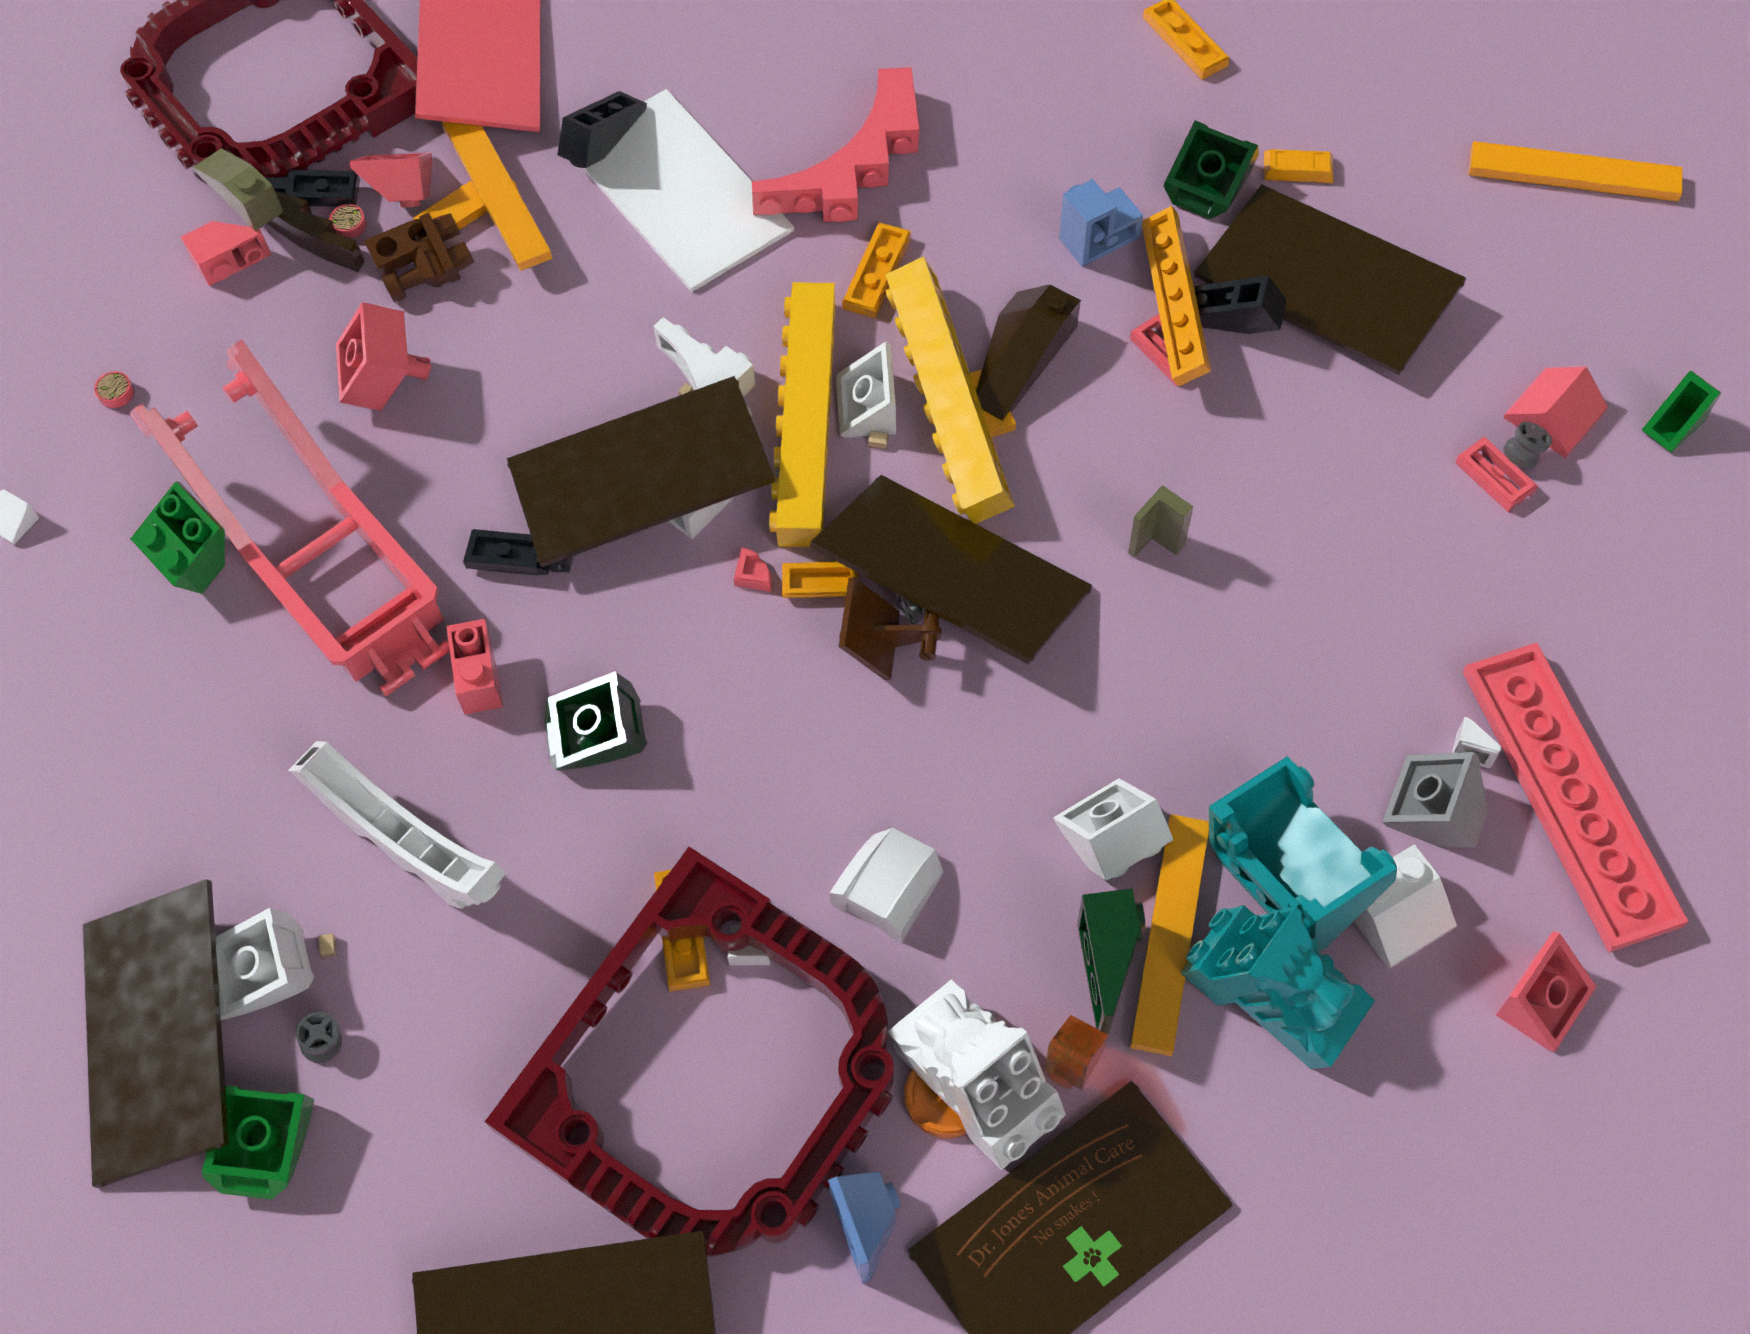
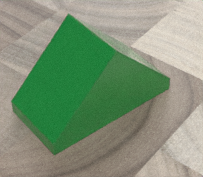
(1682, 411)

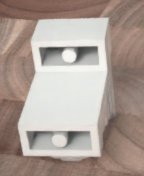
(979, 1072)

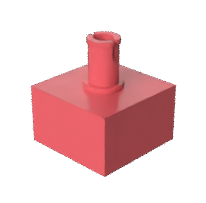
(375, 357)

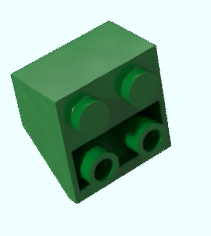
(182, 540)

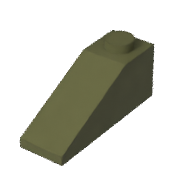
(240, 187)

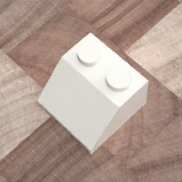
(1114, 828)
(1408, 912)

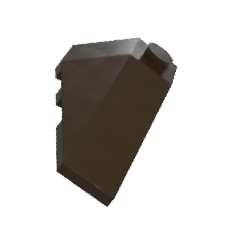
(1023, 345)

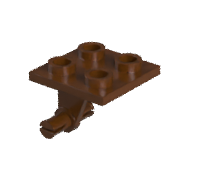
(872, 630)

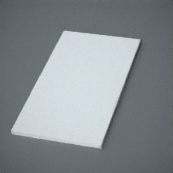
(685, 194)

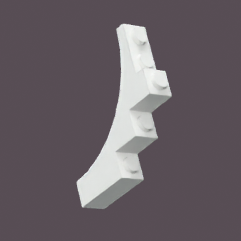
(702, 368)
(415, 847)

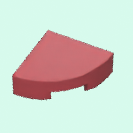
(752, 572)

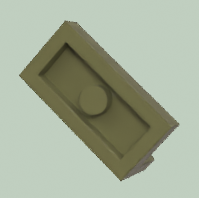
(1163, 519)

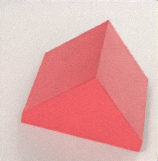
(1562, 403)
(1548, 994)

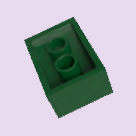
(1108, 934)

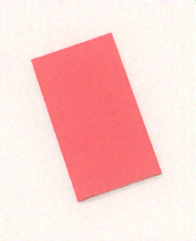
(479, 63)

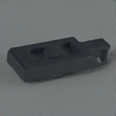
(319, 186)
(508, 554)

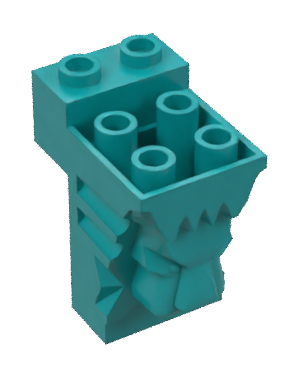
(1279, 980)

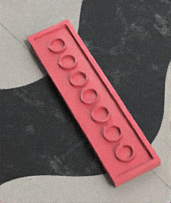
(1574, 798)

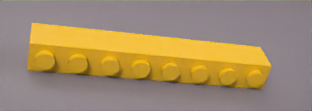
(949, 392)
(806, 414)

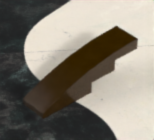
(315, 233)

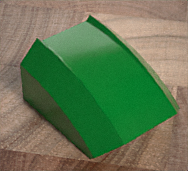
(263, 1145)

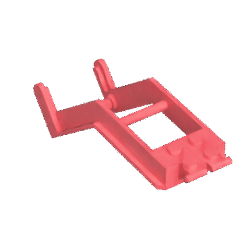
(385, 639)

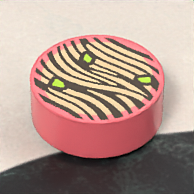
(348, 220)
(114, 389)

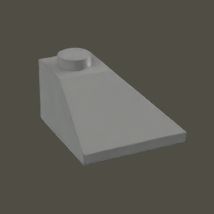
(1439, 799)

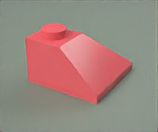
(397, 176)

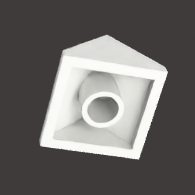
(867, 395)

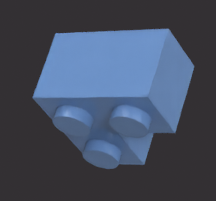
(1097, 221)

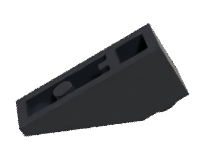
(597, 128)
(1241, 305)

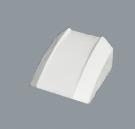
(888, 882)
(261, 963)

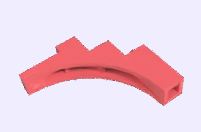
(861, 163)

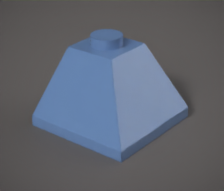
(866, 1216)

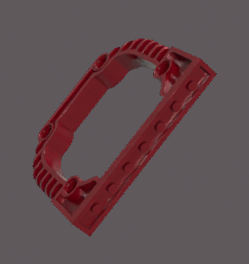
(371, 100)
(691, 903)

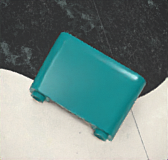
(1294, 853)

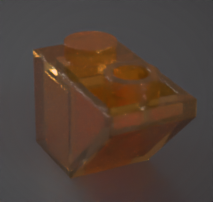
(1074, 1053)

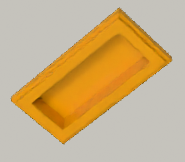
(1298, 166)
(815, 579)

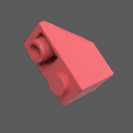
(224, 249)
(474, 667)

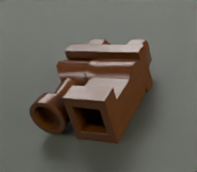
(424, 246)

